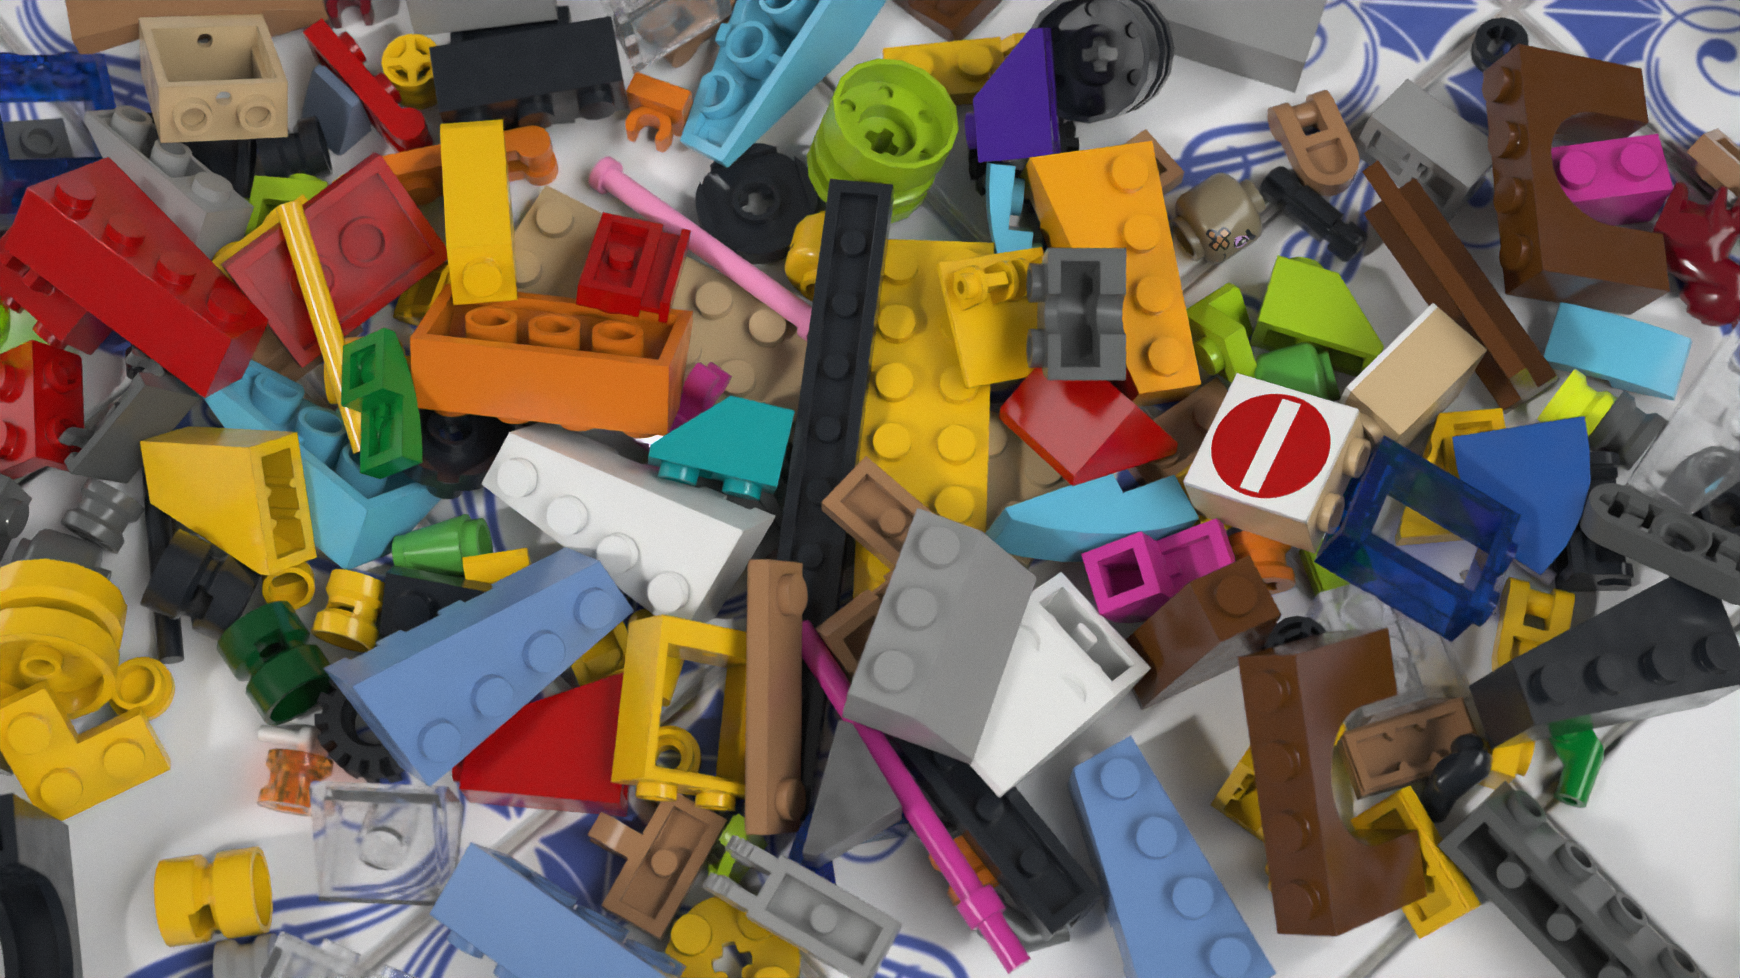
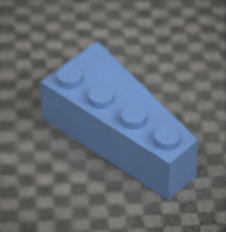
(479, 661)
(1154, 877)
(530, 925)

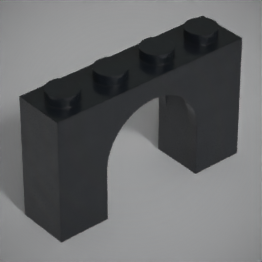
(36, 894)

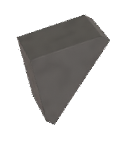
(851, 800)

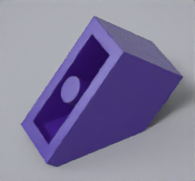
(1018, 105)

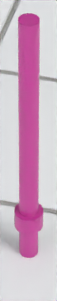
(979, 903)

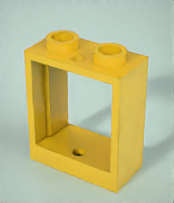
(640, 710)

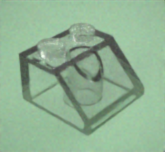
(1423, 661)

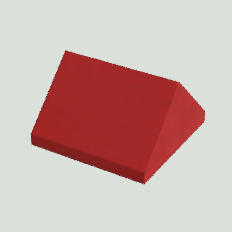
(1083, 427)

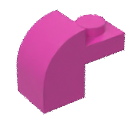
(1142, 574)

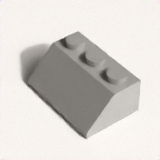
(940, 638)

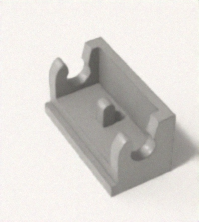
(1428, 142)

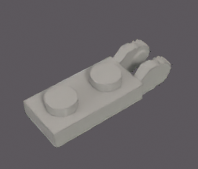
(809, 912)

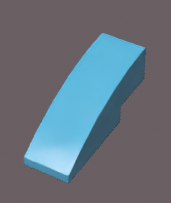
(1090, 516)

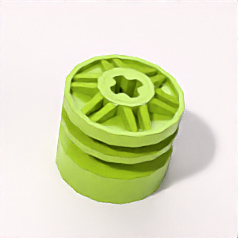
(885, 128)

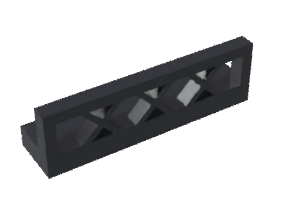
(1006, 838)

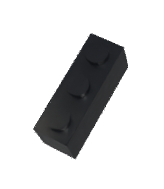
(532, 76)

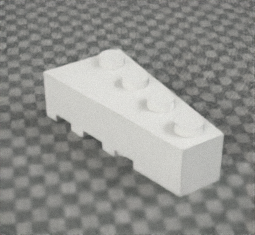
(657, 538)

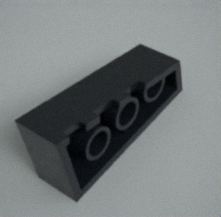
(1627, 664)

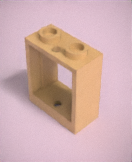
(188, 75)

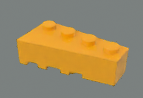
(1118, 202)

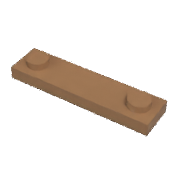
(773, 697)

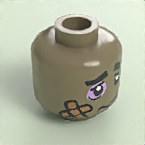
(1218, 218)

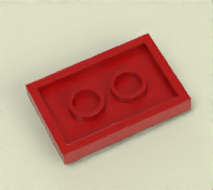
(369, 249)

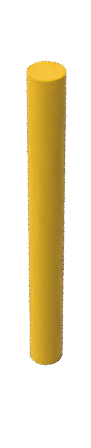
(319, 306)

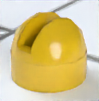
(290, 585)

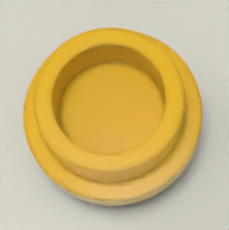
(143, 684)

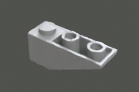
(171, 177)

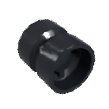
(178, 580)

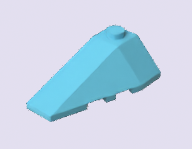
(766, 65)
(349, 511)

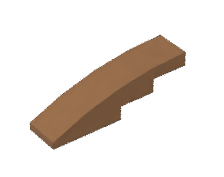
(111, 23)

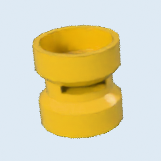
(350, 611)

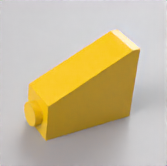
(478, 212)
(235, 491)

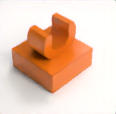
(657, 106)

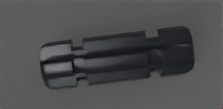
(1313, 213)

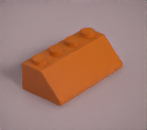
(551, 363)

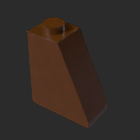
(1203, 631)

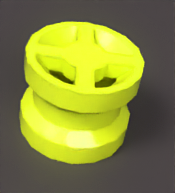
(1578, 400)

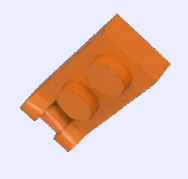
(527, 152)

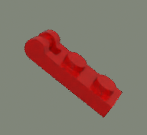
(399, 127)

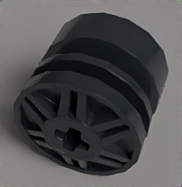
(1092, 86)

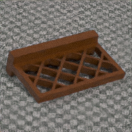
(1456, 284)

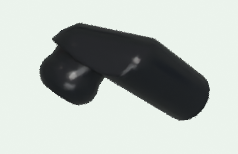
(1456, 775)

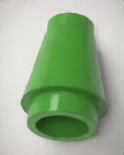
(443, 545)

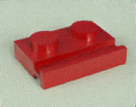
(632, 267)

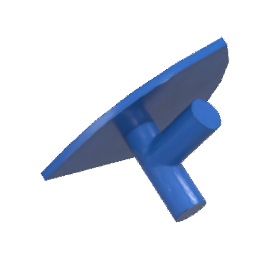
(1537, 473)

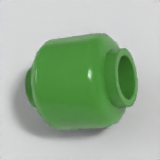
(1299, 369)

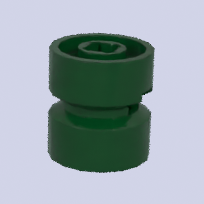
(274, 656)

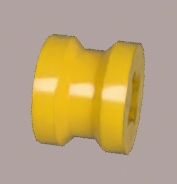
(403, 62)

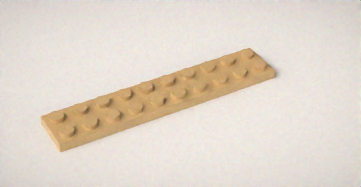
(741, 338)

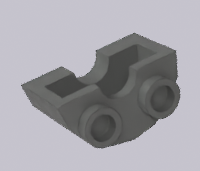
(1078, 314)

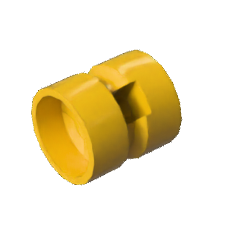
(204, 897)

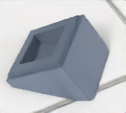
(337, 109)

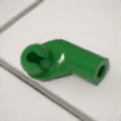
(1582, 758)

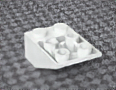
(1057, 684)

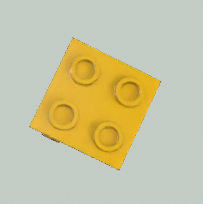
(990, 314)

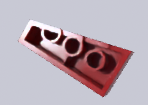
(137, 274)

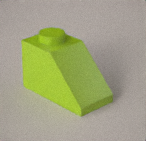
(1317, 308)

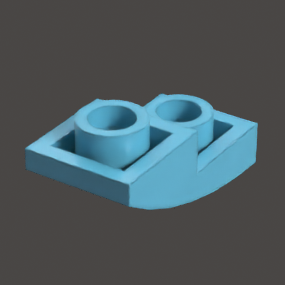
(1004, 199)
(1618, 350)

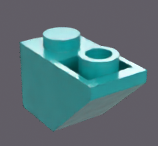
(728, 443)

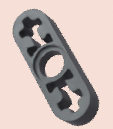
(1626, 538)

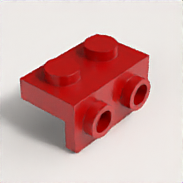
(37, 404)

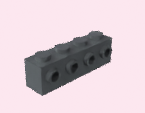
(1556, 895)

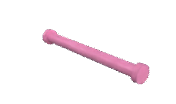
(609, 177)

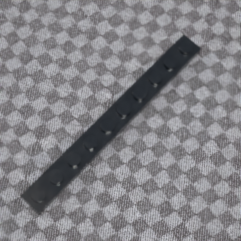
(832, 415)

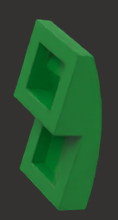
(382, 388)

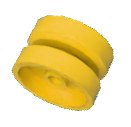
(61, 628)

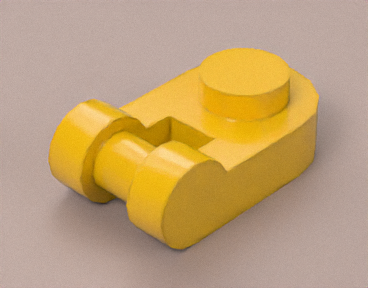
(1517, 600)

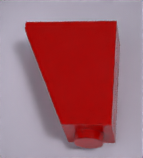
(552, 755)

